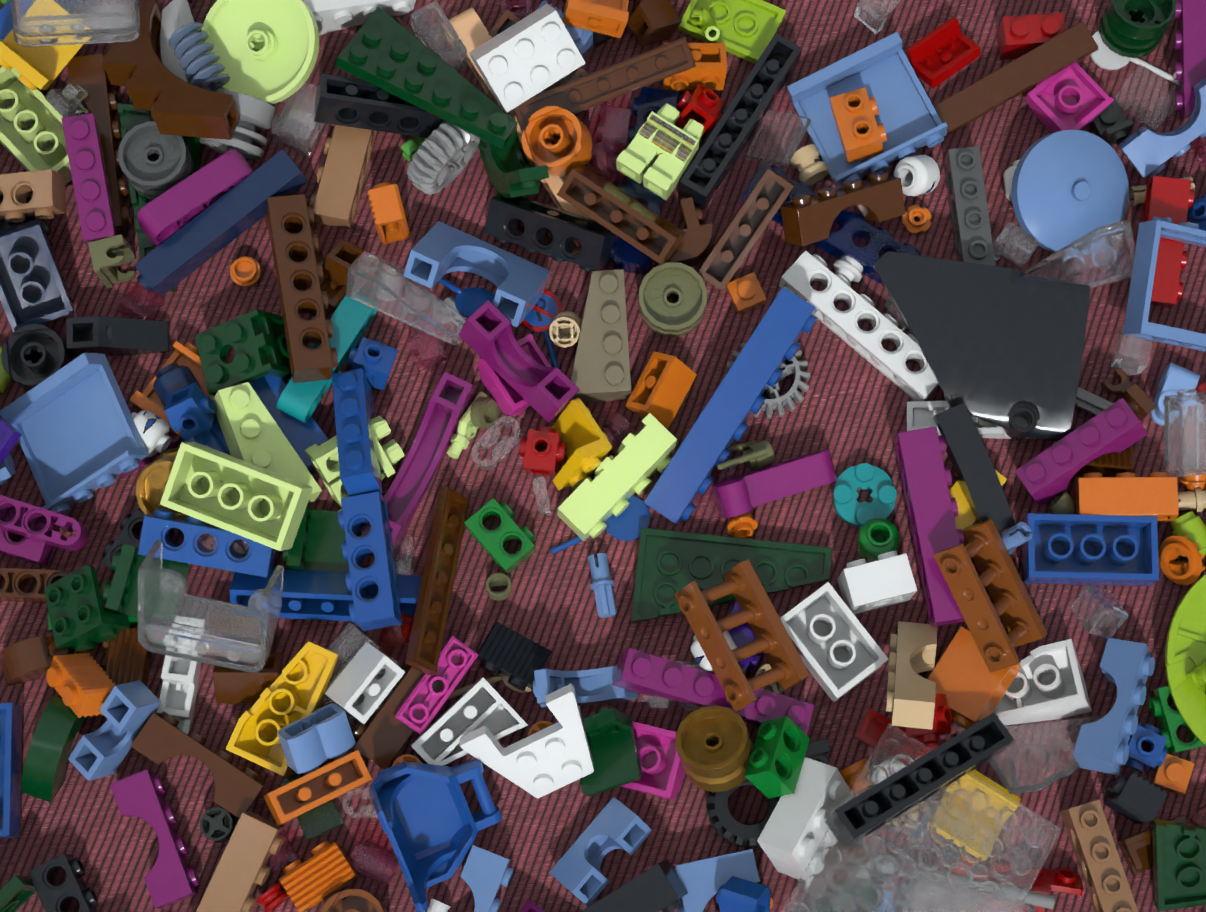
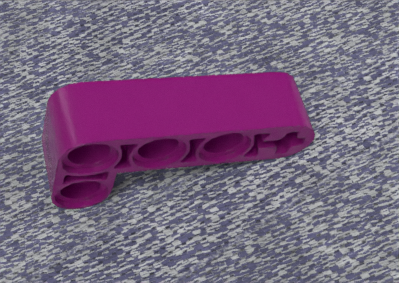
(192, 196)
(773, 482)
(28, 515)

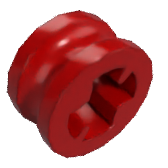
(272, 898)

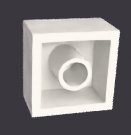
(877, 583)

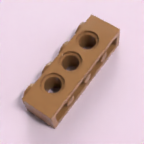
(47, 197)
(1098, 858)

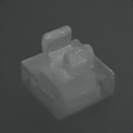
(68, 101)

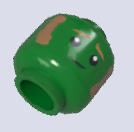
(876, 538)

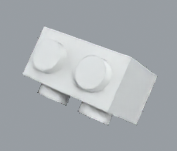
(365, 682)

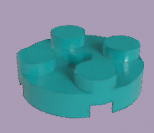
(863, 477)

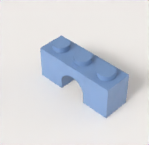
(126, 713)
(612, 829)

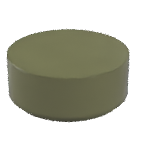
(484, 412)

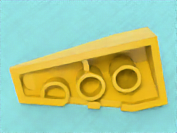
(288, 699)

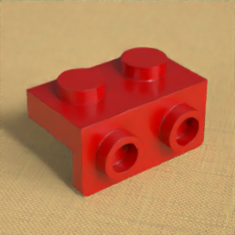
(942, 53)

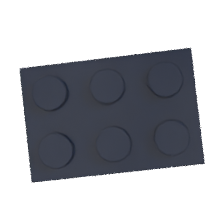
(31, 277)

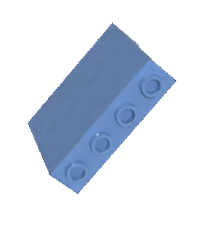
(900, 99)
(76, 432)

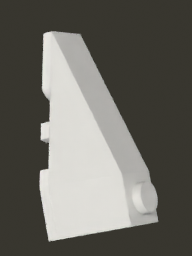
(1045, 687)

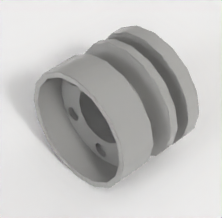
(253, 115)

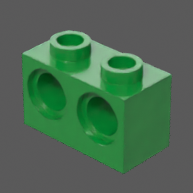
(495, 540)
(1169, 722)
(777, 757)

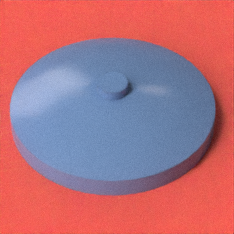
(1068, 188)

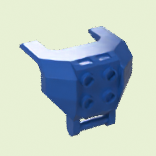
(430, 819)

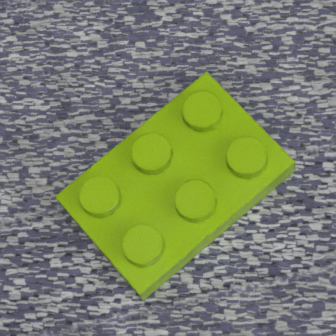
(743, 25)

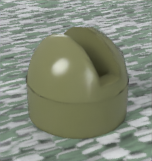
(1063, 504)
(498, 582)

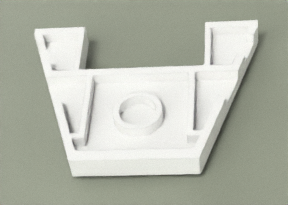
(544, 758)

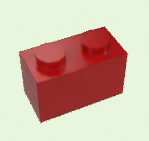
(1026, 32)

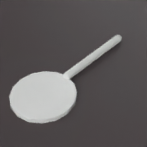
(1112, 61)

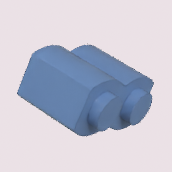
(316, 738)

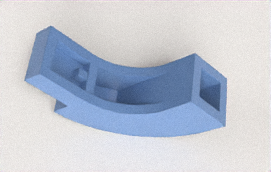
(590, 686)

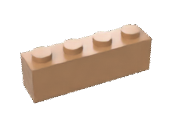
(342, 176)
(243, 865)

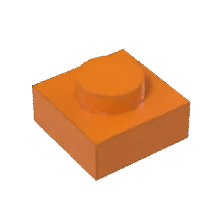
(746, 293)
(1173, 774)

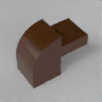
(698, 237)
(336, 272)
(29, 659)

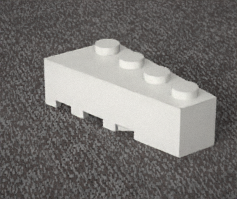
(342, 14)

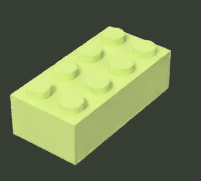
(31, 127)
(236, 495)

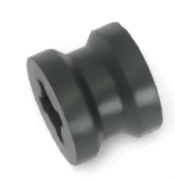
(213, 820)

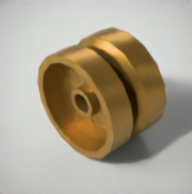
(153, 481)
(714, 748)

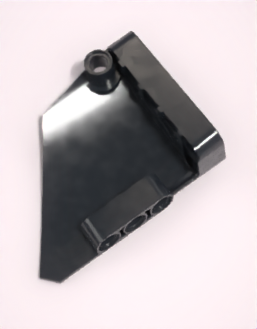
(995, 338)

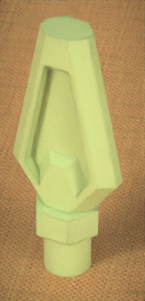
(464, 433)

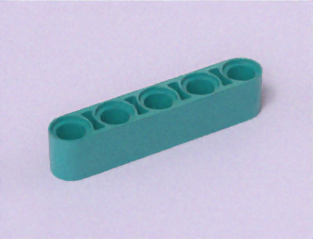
(348, 327)

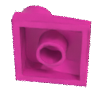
(1068, 100)
(505, 396)
(659, 762)

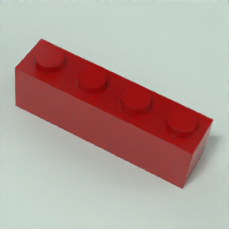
(1169, 199)

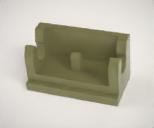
(108, 256)

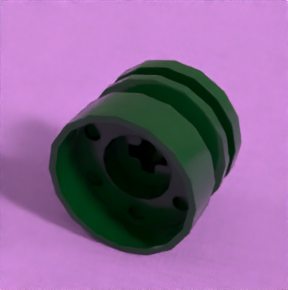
(1135, 26)

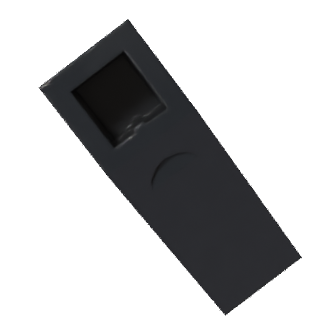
(116, 336)

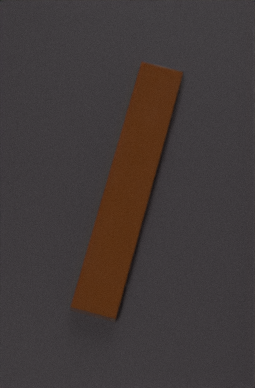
(1016, 77)
(612, 81)
(437, 581)

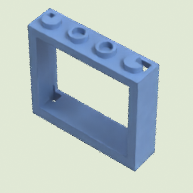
(1143, 278)

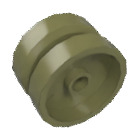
(672, 318)

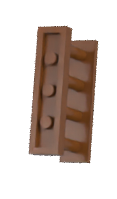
(1005, 588)
(764, 623)

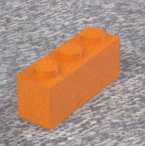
(1128, 495)
(317, 787)

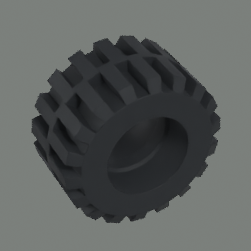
(727, 826)

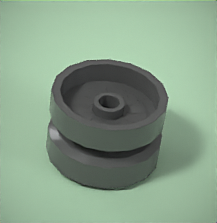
(154, 160)

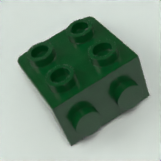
(318, 543)
(122, 593)
(79, 614)
(612, 750)

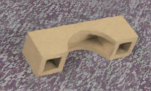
(909, 694)

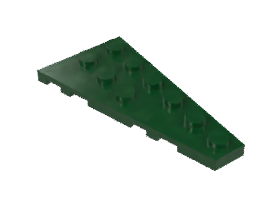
(1178, 865)

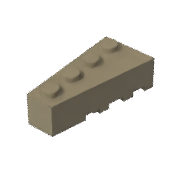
(602, 351)

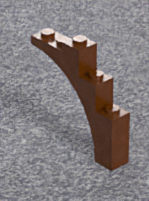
(173, 103)

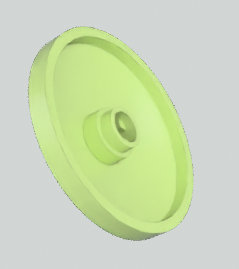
(264, 45)

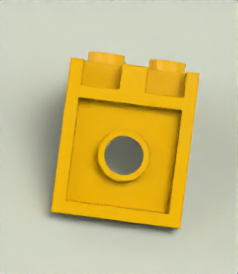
(38, 64)

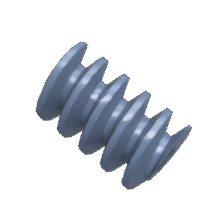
(194, 57)

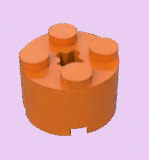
(560, 155)

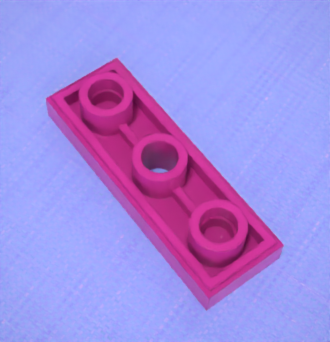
(423, 702)

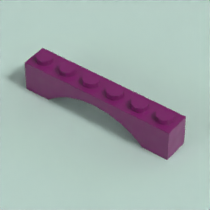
(426, 453)
(679, 682)

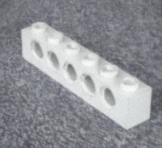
(845, 324)

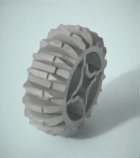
(441, 158)
(774, 400)

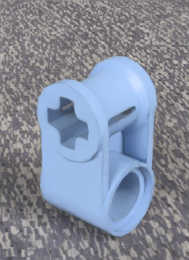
(1172, 379)

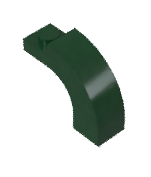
(509, 170)
(49, 750)

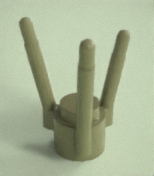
(754, 455)

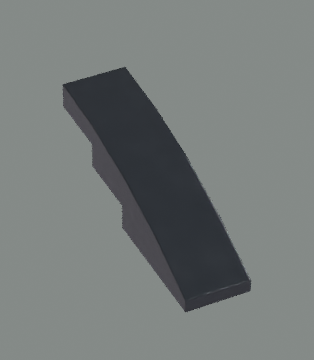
(974, 467)

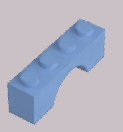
(1150, 149)
(1104, 743)
(485, 876)

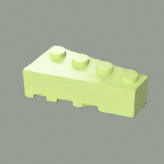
(257, 437)
(618, 479)

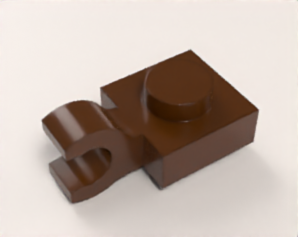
(1131, 393)

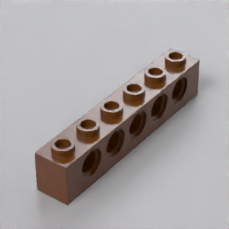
(305, 363)

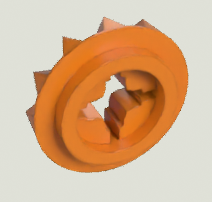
(1177, 571)

